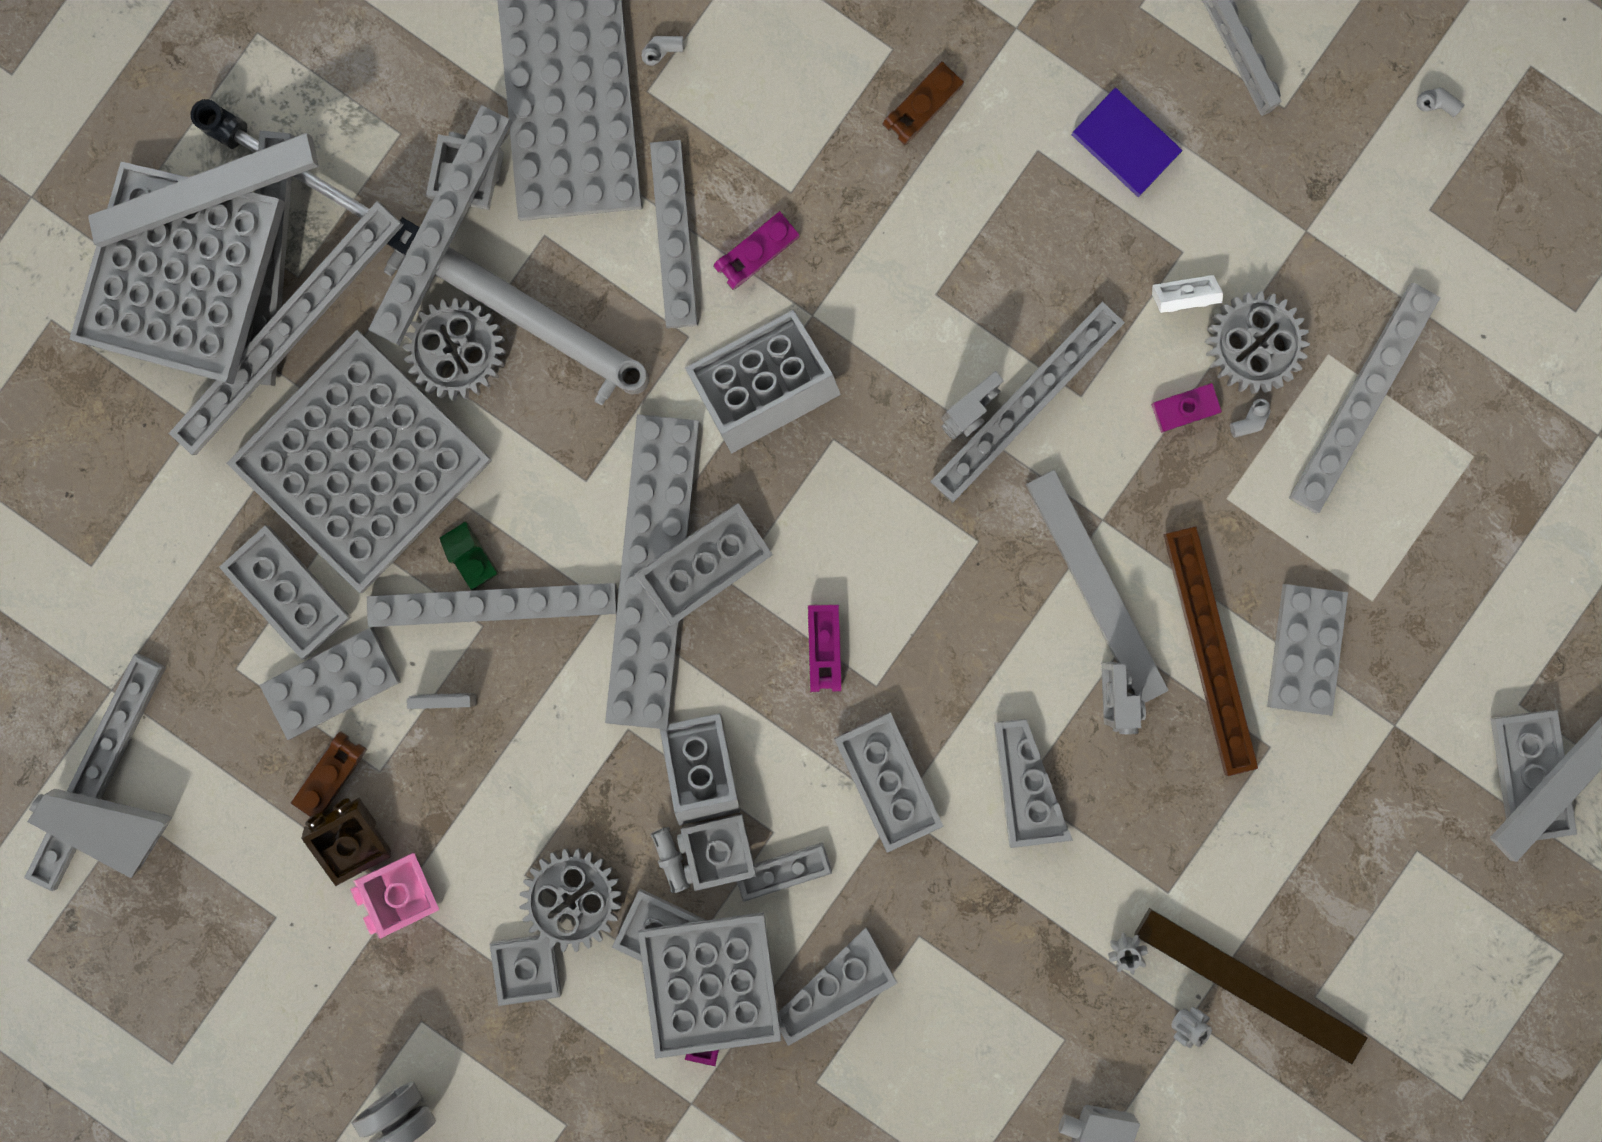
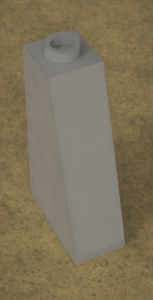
(100, 828)

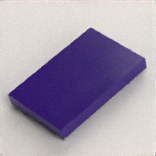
(1126, 142)

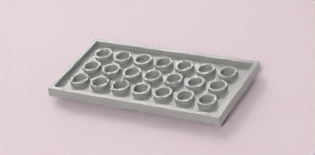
(569, 107)

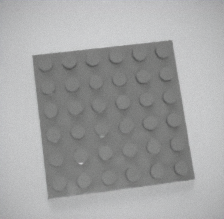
(182, 288)
(359, 461)

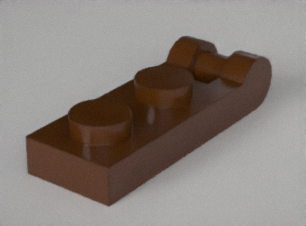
(924, 102)
(328, 776)

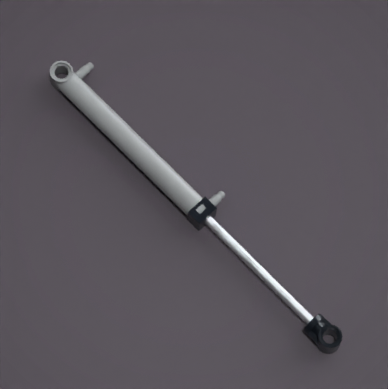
(460, 273)

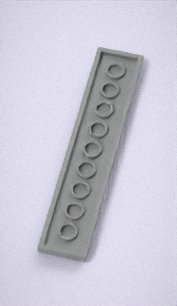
(654, 524)

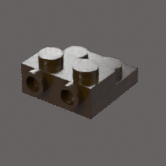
(345, 840)

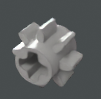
(1128, 963)
(1191, 1027)

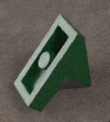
(468, 556)

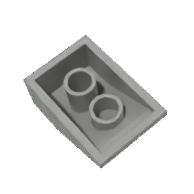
(699, 769)

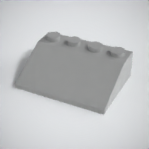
(763, 381)

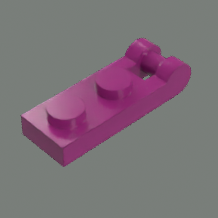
(757, 250)
(824, 646)

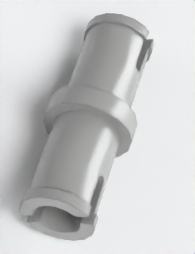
(670, 859)

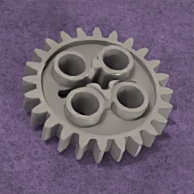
(478, 336)
(1275, 363)
(554, 877)

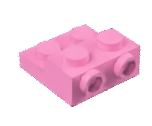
(394, 896)

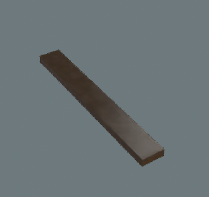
(1250, 986)

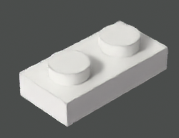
(1187, 293)

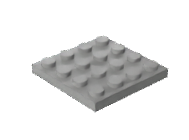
(709, 985)

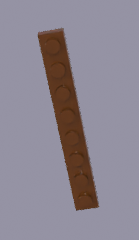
(1210, 651)

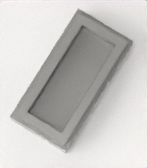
(441, 701)

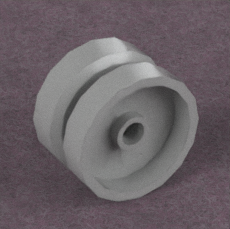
(394, 1118)

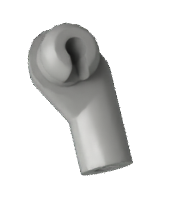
(659, 47)
(1438, 99)
(1254, 421)

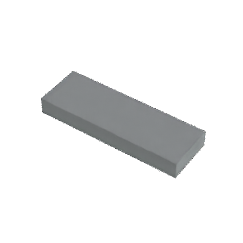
(786, 871)

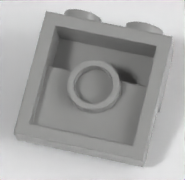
(444, 155)
(967, 413)
(1120, 709)
(716, 852)

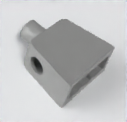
(1100, 1125)

